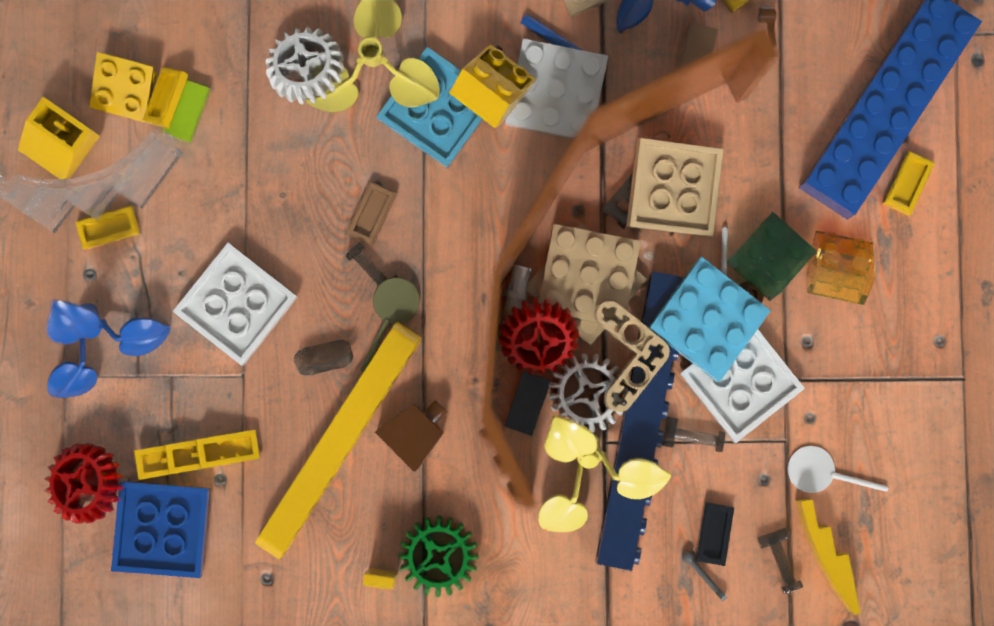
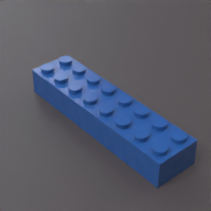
(889, 106)

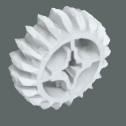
(289, 62)
(582, 380)

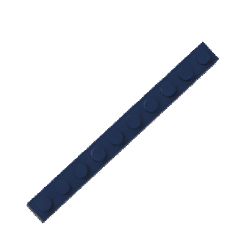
(638, 440)

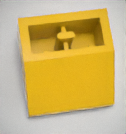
(492, 85)
(56, 139)

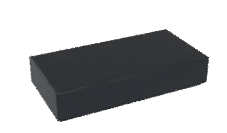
(527, 403)
(714, 534)

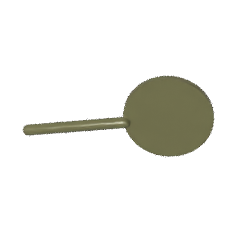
(393, 302)

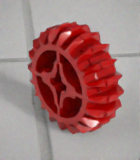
(560, 338)
(94, 477)

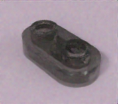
(323, 357)

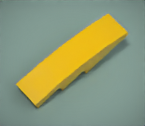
(196, 454)
(834, 565)

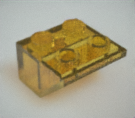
(841, 268)

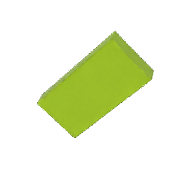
(188, 111)

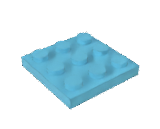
(438, 126)
(709, 319)

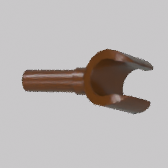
(768, 15)

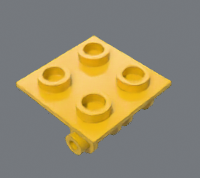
(121, 86)

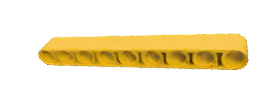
(338, 440)

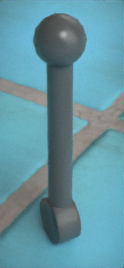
(687, 557)

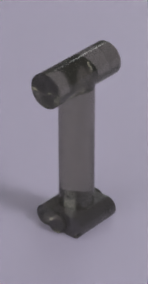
(367, 265)
(672, 432)
(774, 541)

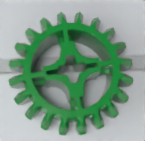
(446, 567)

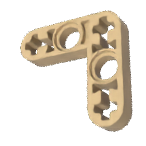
(639, 347)

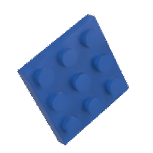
(160, 529)

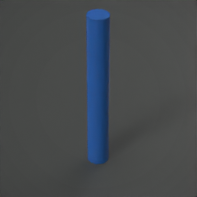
(546, 33)

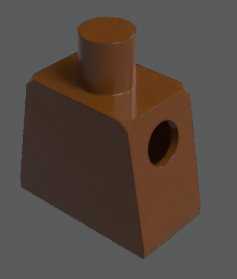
(413, 433)

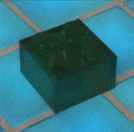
(771, 256)

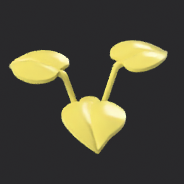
(414, 82)
(571, 440)

